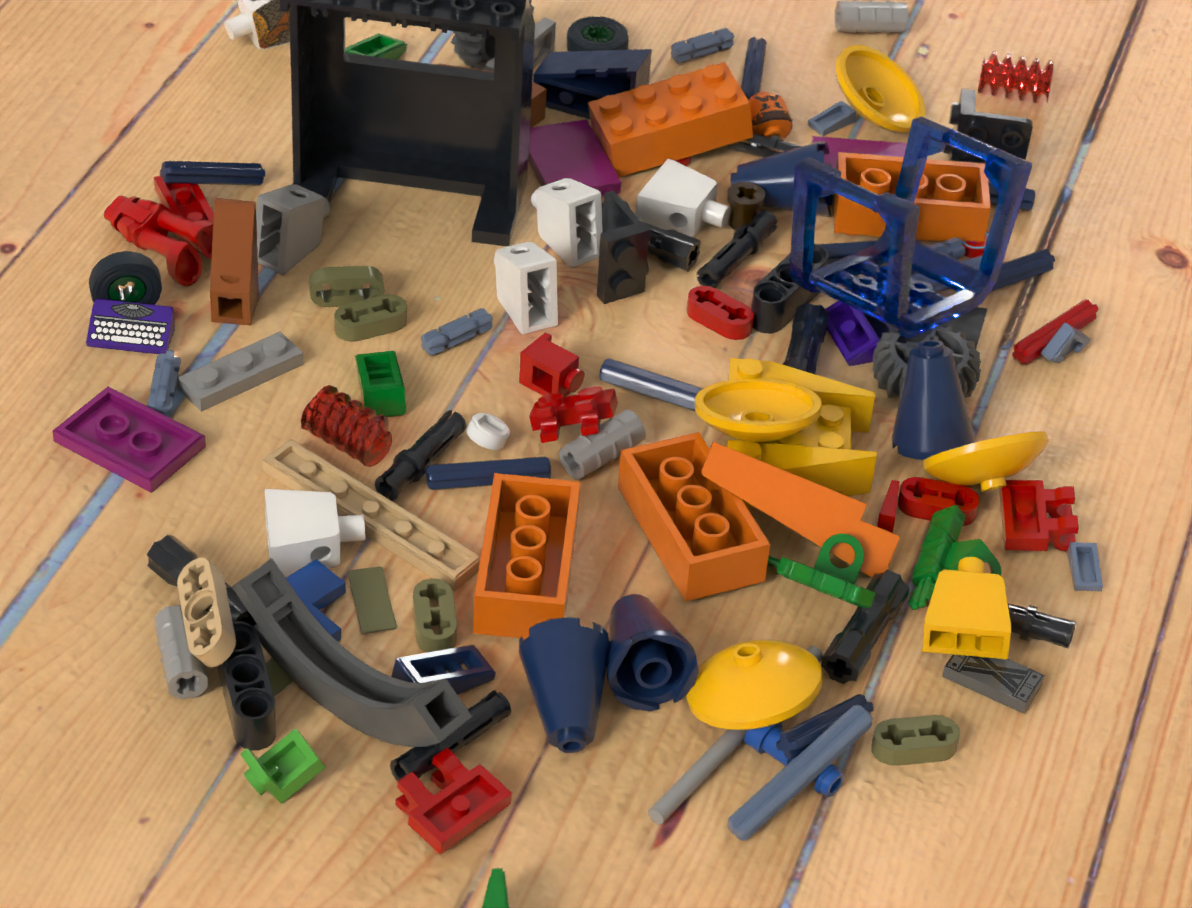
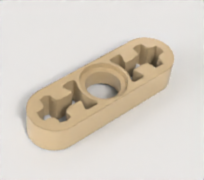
(218, 621)

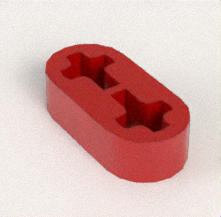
(720, 312)
(934, 497)

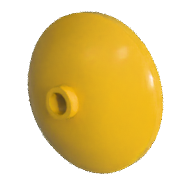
(878, 88)
(758, 408)
(987, 460)
(755, 685)

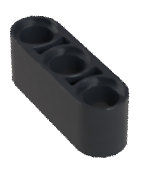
(778, 297)
(248, 691)

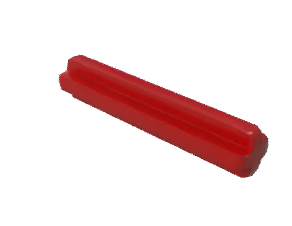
(1034, 344)

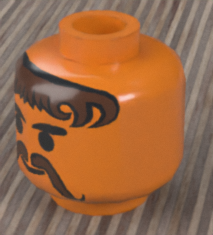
(770, 115)

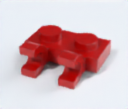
(586, 408)
(1025, 516)
(459, 808)

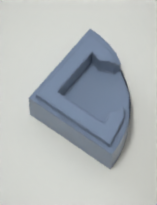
(1065, 341)

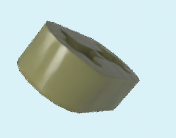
(345, 285)
(370, 317)
(441, 616)
(915, 740)

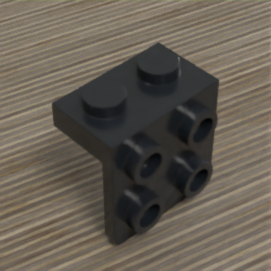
(1000, 131)
(621, 251)

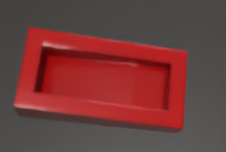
(888, 510)

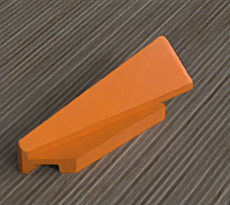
(801, 506)

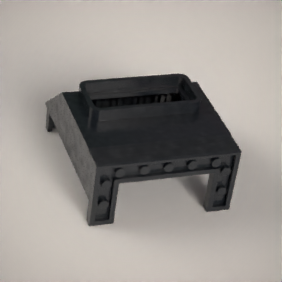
(415, 118)

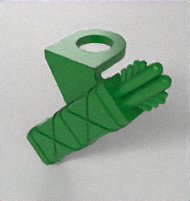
(943, 552)
(827, 577)

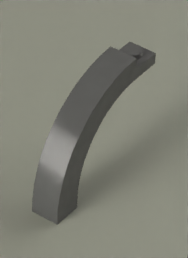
(337, 679)

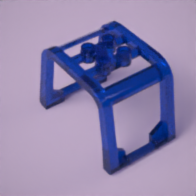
(889, 291)

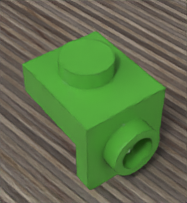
(283, 767)

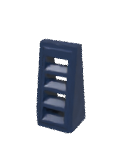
(433, 666)

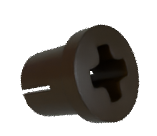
(745, 203)

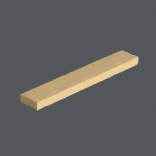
(383, 519)

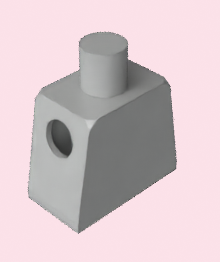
(288, 226)

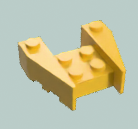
(824, 448)

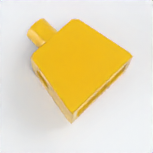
(968, 613)

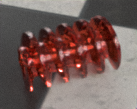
(1016, 77)
(348, 426)

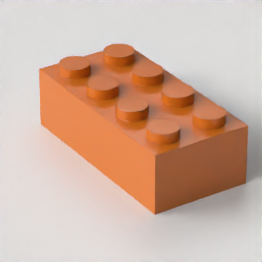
(671, 119)
(950, 197)
(691, 522)
(525, 554)

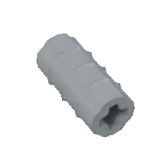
(871, 16)
(595, 450)
(183, 671)

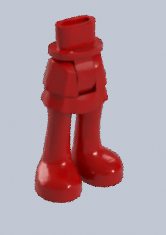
(147, 227)

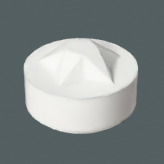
(488, 431)

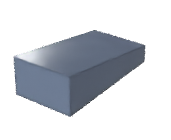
(833, 119)
(1085, 566)

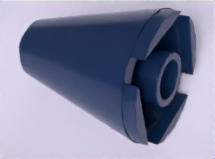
(776, 176)
(931, 404)
(647, 656)
(566, 678)

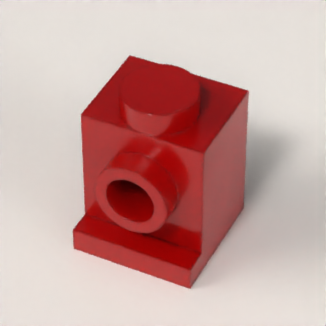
(549, 368)

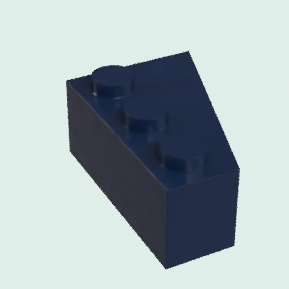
(586, 76)

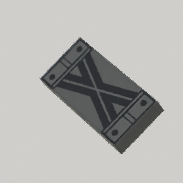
(996, 679)

